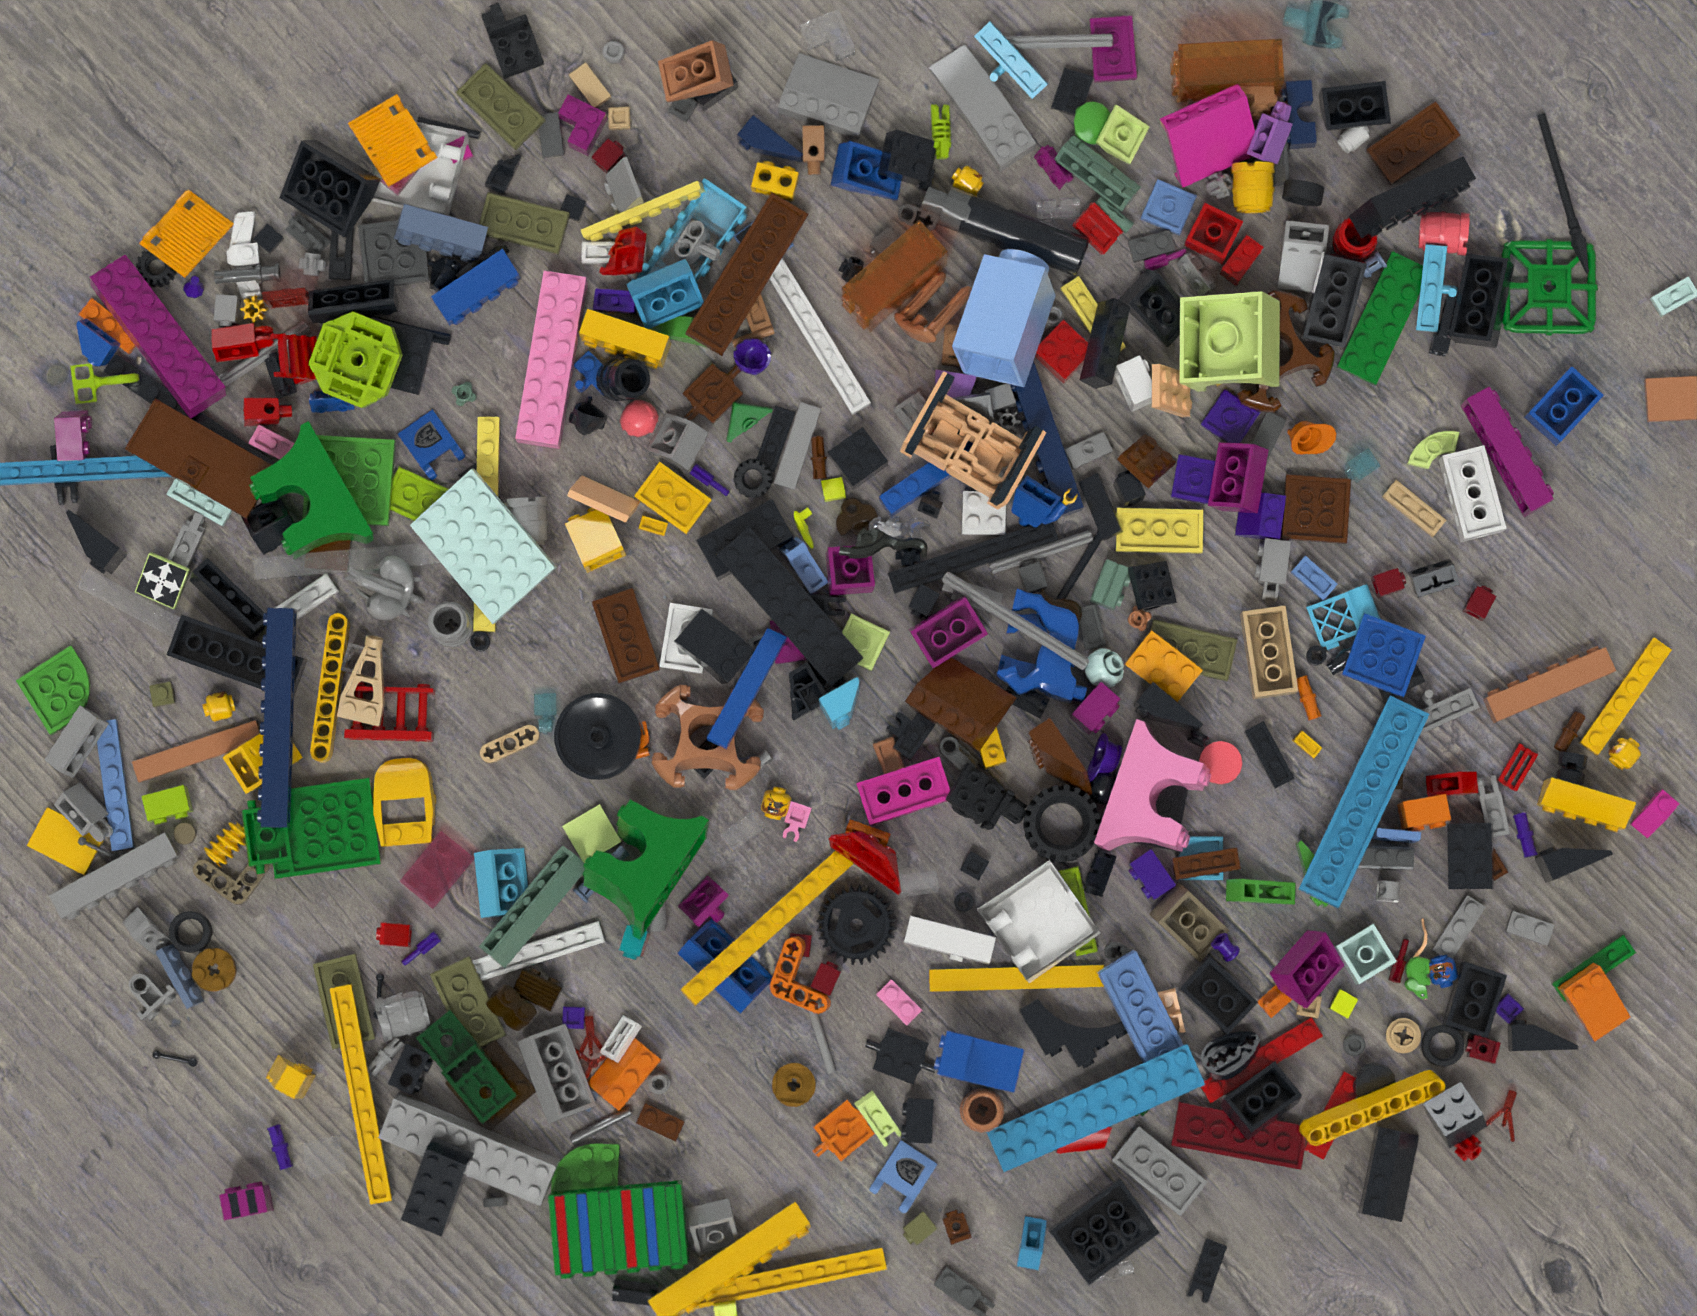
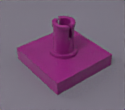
(704, 902)

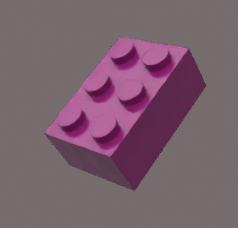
(1238, 477)
(948, 631)

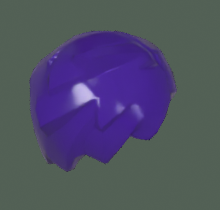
(752, 356)

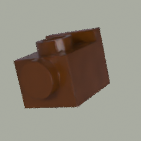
(961, 1234)

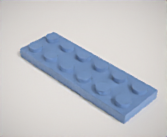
(1139, 1007)

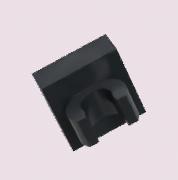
(930, 504)

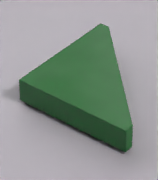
(744, 417)

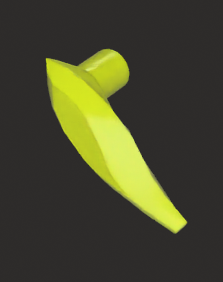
(802, 526)

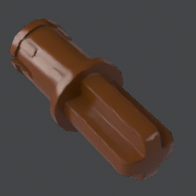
(818, 458)
(1569, 732)

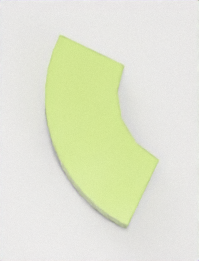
(1433, 446)

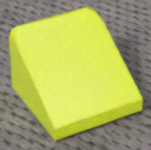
(833, 489)
(1343, 1003)

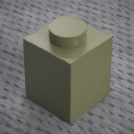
(919, 1229)

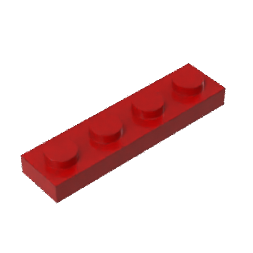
(1341, 1094)

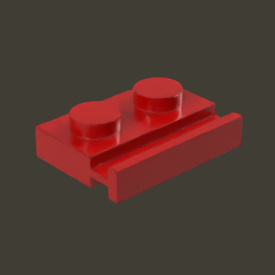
(1098, 228)

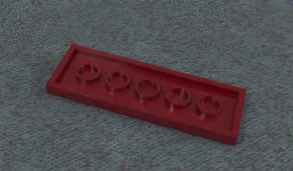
(1215, 1133)

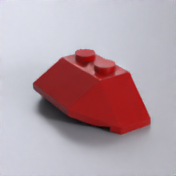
(869, 856)

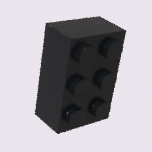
(1470, 856)
(1217, 995)
(1474, 999)
(1261, 1100)

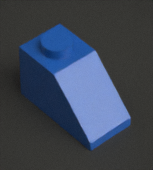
(96, 343)

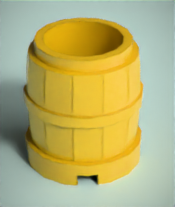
(1253, 187)

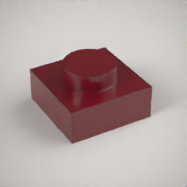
(807, 939)

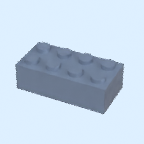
(440, 233)

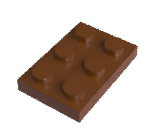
(1147, 460)

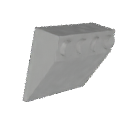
(828, 96)

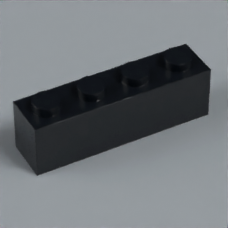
(1105, 343)
(228, 598)

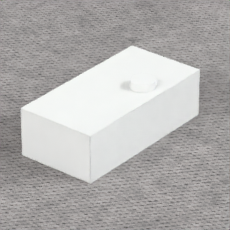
(949, 940)

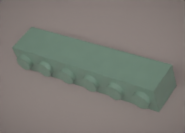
(533, 907)

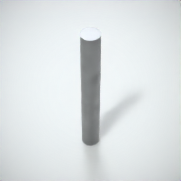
(600, 1125)

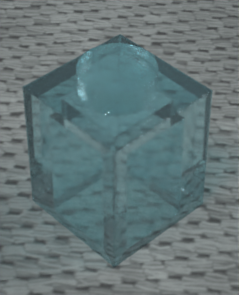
(1361, 466)

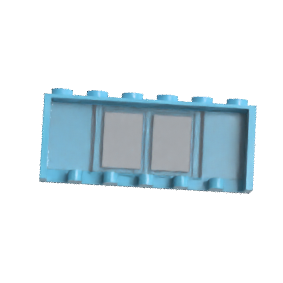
(720, 216)

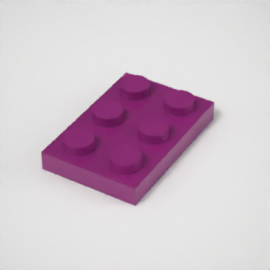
(1119, 60)

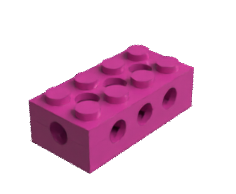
(898, 805)

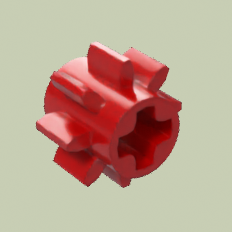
(1468, 1148)

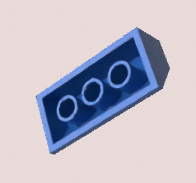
(476, 288)
(743, 984)

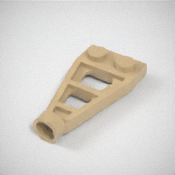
(361, 709)

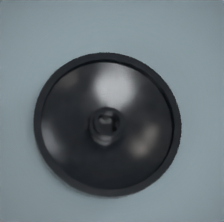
(597, 736)

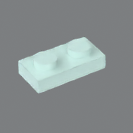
(1674, 296)

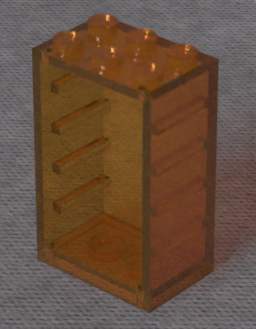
(1215, 66)
(894, 276)

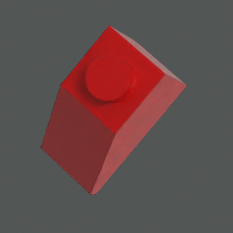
(1452, 784)

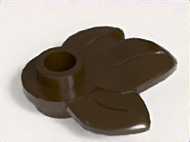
(855, 520)

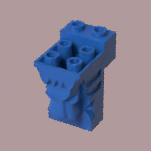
(979, 1061)

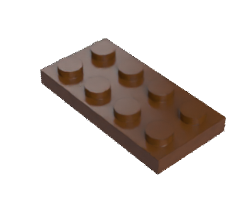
(1413, 143)
(625, 636)

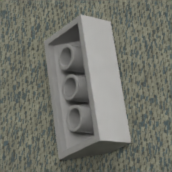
(556, 1073)

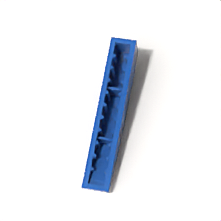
(914, 487)

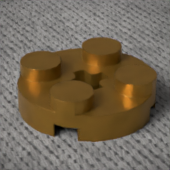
(201, 970)
(785, 1075)

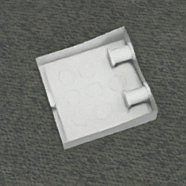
(434, 183)
(1039, 921)

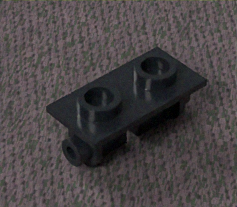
(281, 386)
(1030, 702)
(1102, 868)
(633, 1292)

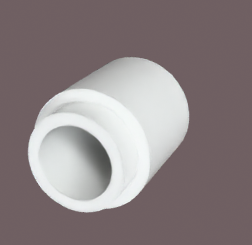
(1353, 138)

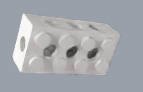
(1482, 483)

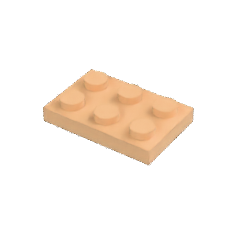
(1168, 393)

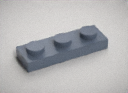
(180, 976)

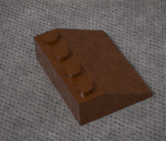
(961, 702)
(1057, 757)

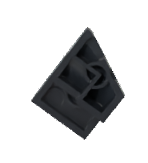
(807, 688)

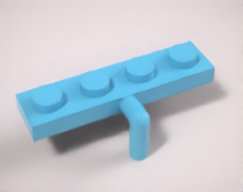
(1010, 60)
(1432, 288)

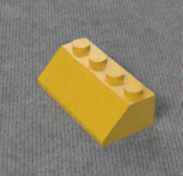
(1585, 804)

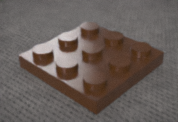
(1316, 509)

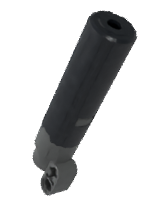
(1003, 227)

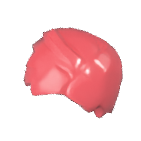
(639, 418)

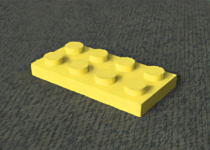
(1160, 530)

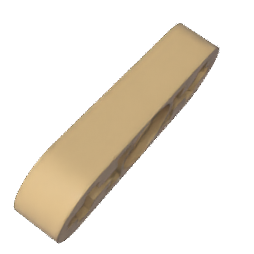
(522, 732)

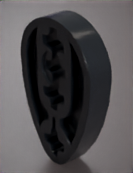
(1234, 1065)

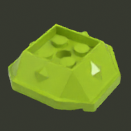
(337, 354)

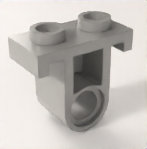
(145, 931)
(152, 996)

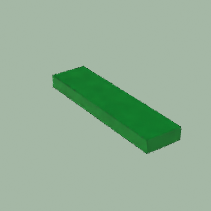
(1606, 958)

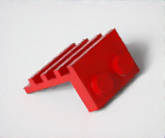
(299, 356)

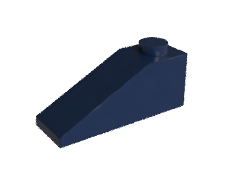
(765, 141)

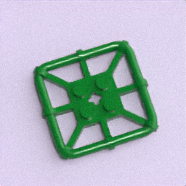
(1556, 299)

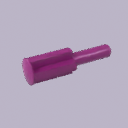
(1162, 260)

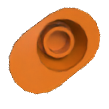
(1311, 437)

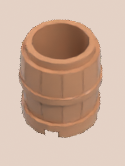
(992, 1116)

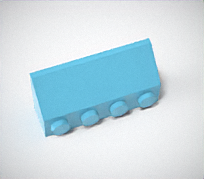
(840, 704)

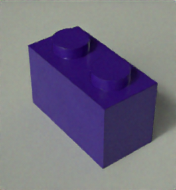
(1151, 875)

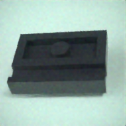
(1071, 91)

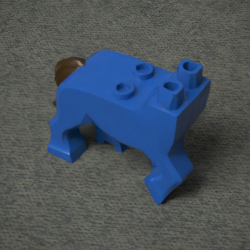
(1051, 672)

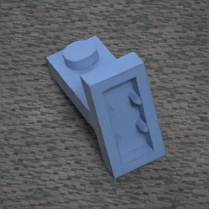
(804, 564)

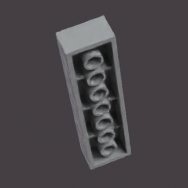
(495, 1158)

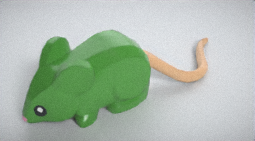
(1417, 971)

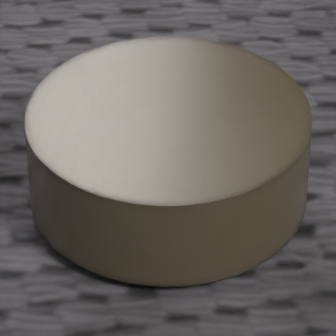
(184, 833)

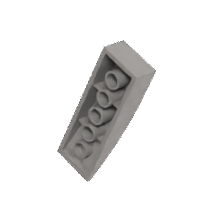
(983, 108)

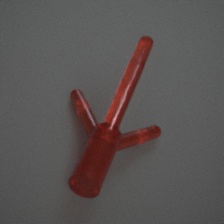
(590, 1037)
(592, 1063)
(1511, 1096)

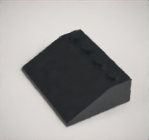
(328, 187)
(1103, 1231)

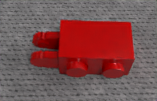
(240, 341)

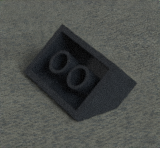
(1354, 106)

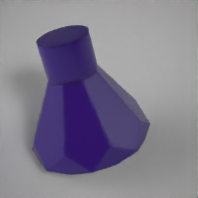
(193, 288)

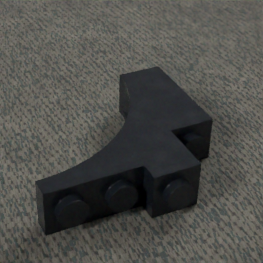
(1079, 1041)

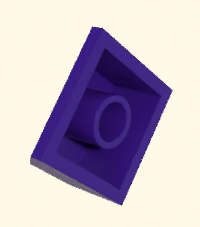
(1266, 522)

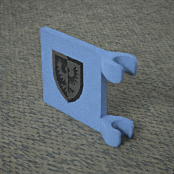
(905, 1172)

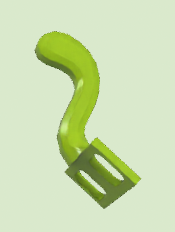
(95, 382)

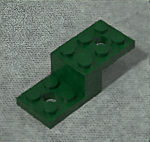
(466, 1066)

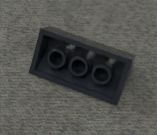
(363, 298)
(1388, 1174)

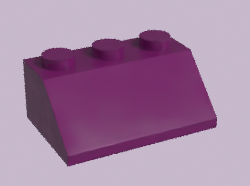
(1307, 968)

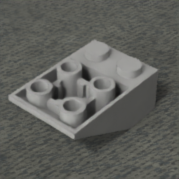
(1301, 255)

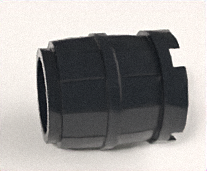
(634, 379)

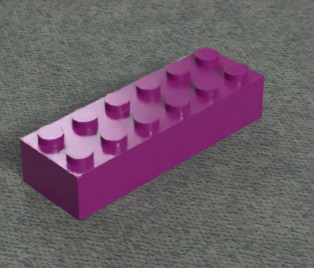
(1507, 451)

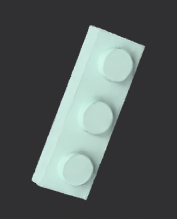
(199, 502)

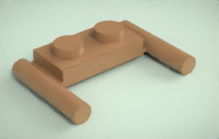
(758, 322)

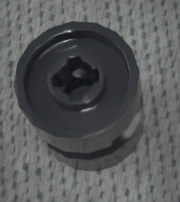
(1569, 775)

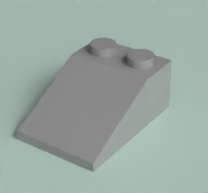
(623, 187)

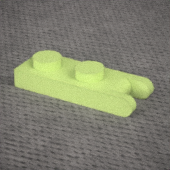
(877, 1117)

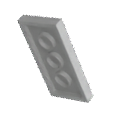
(1159, 1171)

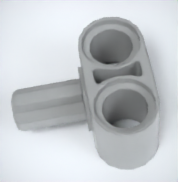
(697, 244)

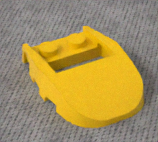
(404, 780)

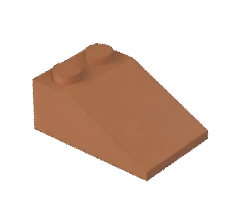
(696, 72)

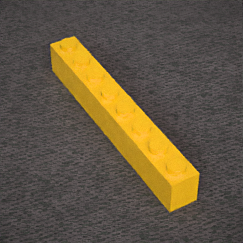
(731, 1263)

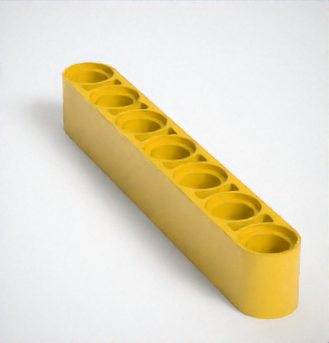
(333, 698)
(1360, 1113)

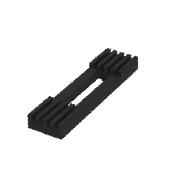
(340, 267)

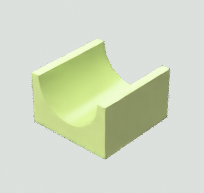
(1229, 340)

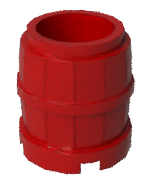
(1342, 247)

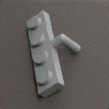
(1447, 709)

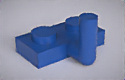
(588, 367)

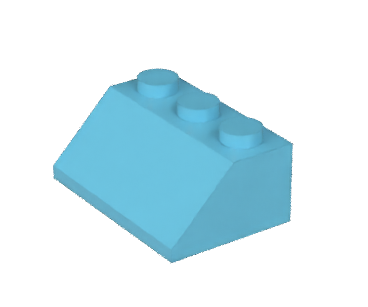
(500, 880)

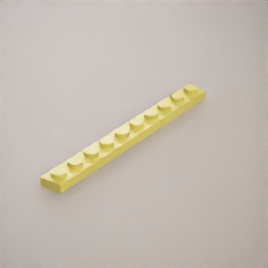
(488, 468)

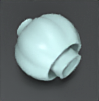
(1104, 667)

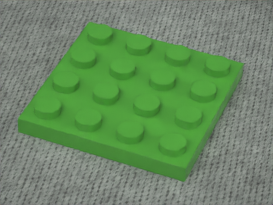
(366, 471)

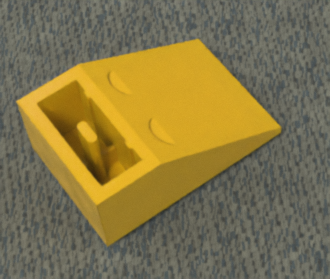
(245, 762)

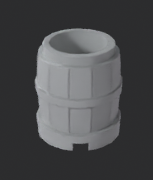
(531, 515)
(440, 617)
(401, 1014)

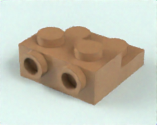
(1260, 99)

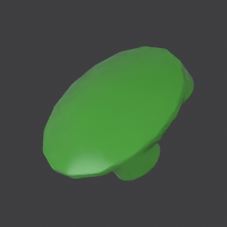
(1090, 121)

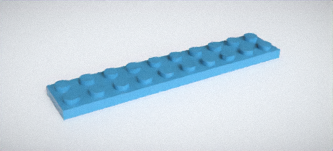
(1363, 802)
(1096, 1108)

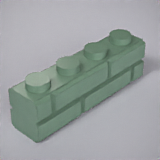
(1097, 173)

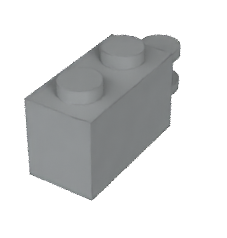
(1272, 566)
(84, 812)

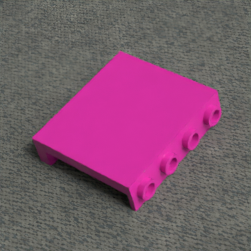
(1209, 135)

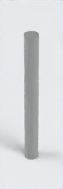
(821, 1039)

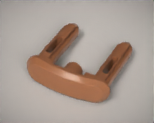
(916, 328)

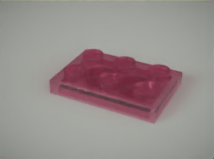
(437, 870)

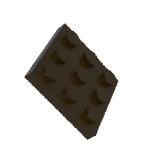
(512, 1075)

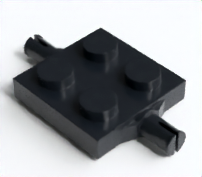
(900, 1056)

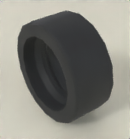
(1303, 193)
(174, 926)
(1459, 1048)

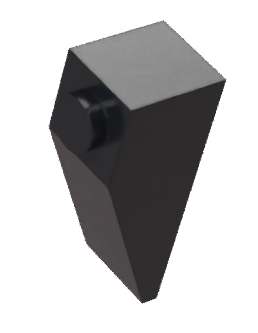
(1533, 1038)

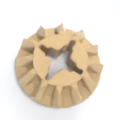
(1411, 1029)

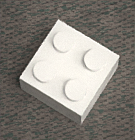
(1135, 382)

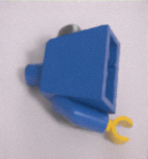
(1037, 504)

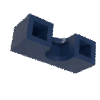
(1299, 95)

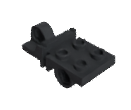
(512, 42)
(983, 800)

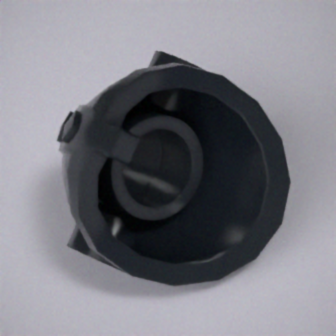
(443, 273)
(587, 417)

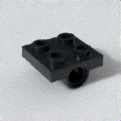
(1152, 585)

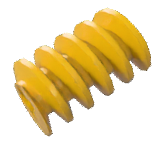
(226, 844)

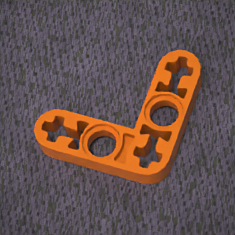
(788, 979)

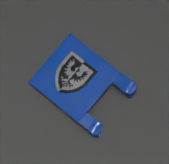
(429, 440)

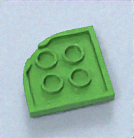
(57, 689)
(588, 1168)

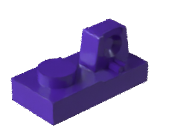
(613, 301)

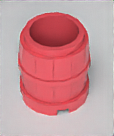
(1445, 230)

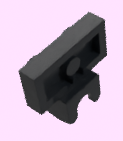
(910, 734)

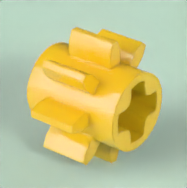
(250, 313)

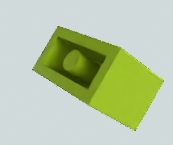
(167, 804)

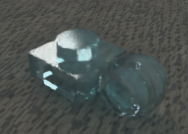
(545, 706)

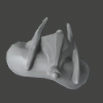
(392, 590)

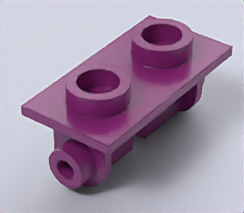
(1057, 174)

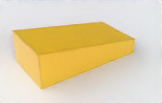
(652, 525)
(1307, 744)

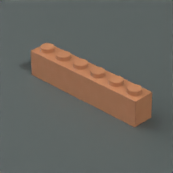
(1549, 684)

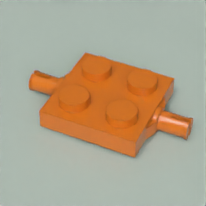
(842, 1131)

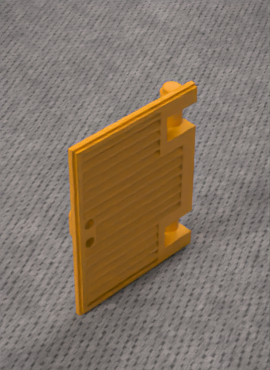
(392, 140)
(186, 233)

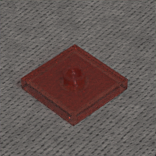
(286, 297)

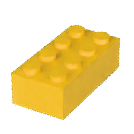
(624, 338)

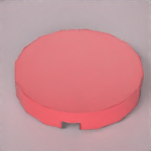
(1222, 761)

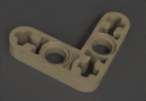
(232, 885)

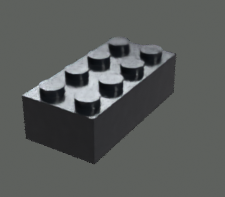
(1333, 299)
(1481, 300)
(765, 523)
(437, 1186)

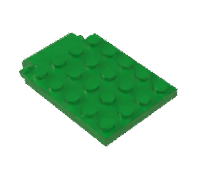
(327, 831)

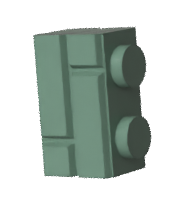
(1110, 584)

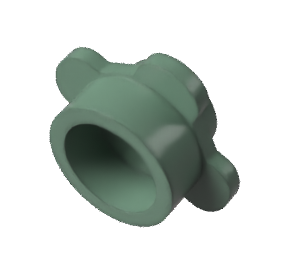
(458, 390)

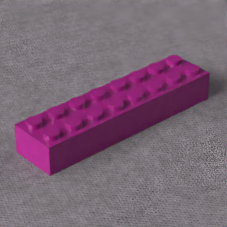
(157, 336)

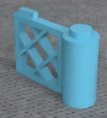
(1358, 602)

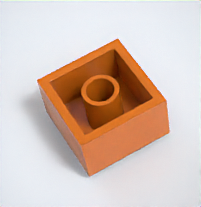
(1424, 812)

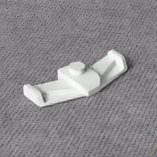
(243, 253)

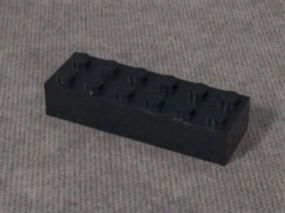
(1412, 198)
(223, 652)

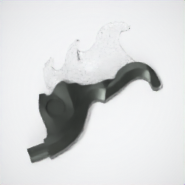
(888, 534)

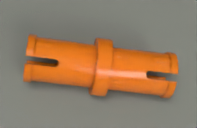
(1308, 699)

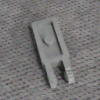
(1493, 808)

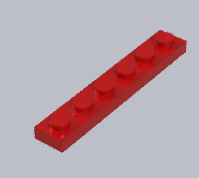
(1275, 1050)

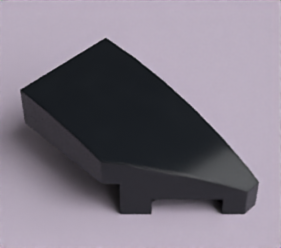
(502, 174)

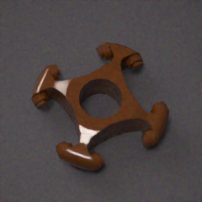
(1299, 356)

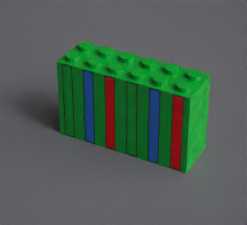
(618, 1229)

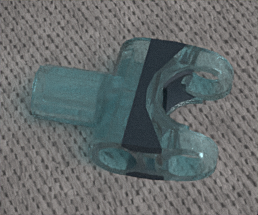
(1314, 23)

